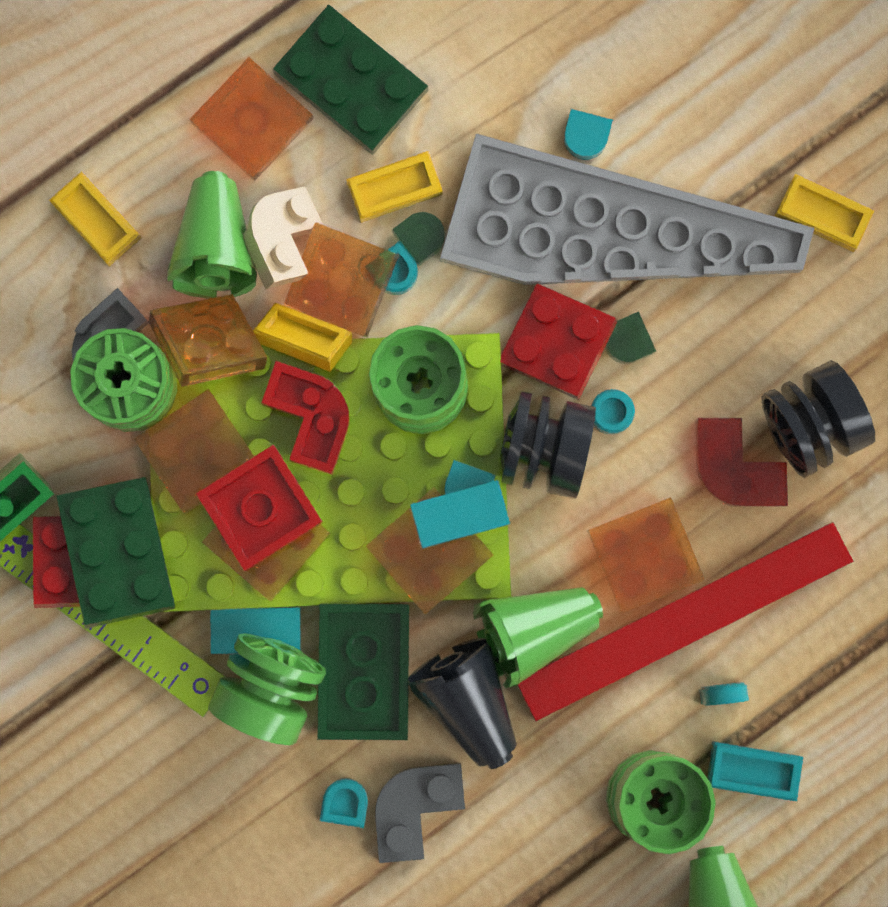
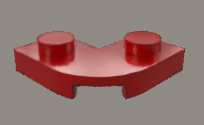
(322, 411)

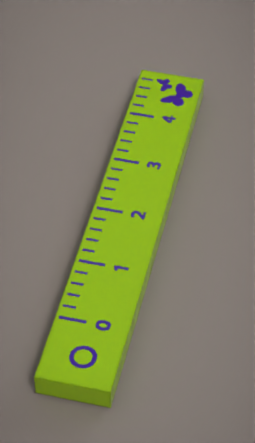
(134, 639)

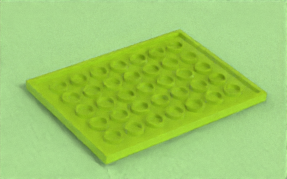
(371, 486)

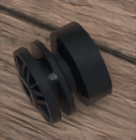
(822, 417)
(548, 444)

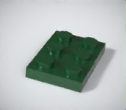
(350, 79)
(115, 552)
(365, 672)

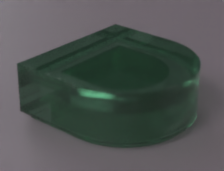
(421, 235)
(630, 340)

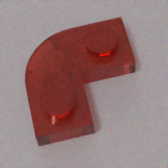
(727, 476)

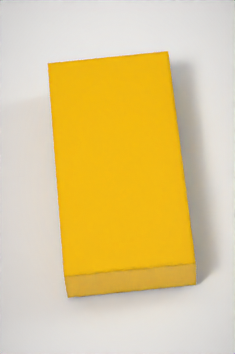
(394, 186)
(826, 211)
(95, 218)
(303, 336)

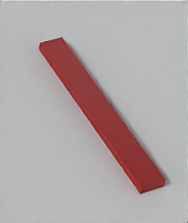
(684, 621)

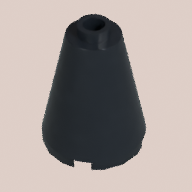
(468, 701)

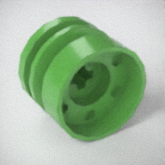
(408, 357)
(137, 402)
(263, 697)
(684, 809)

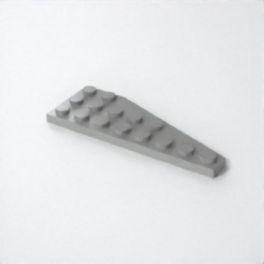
(572, 222)

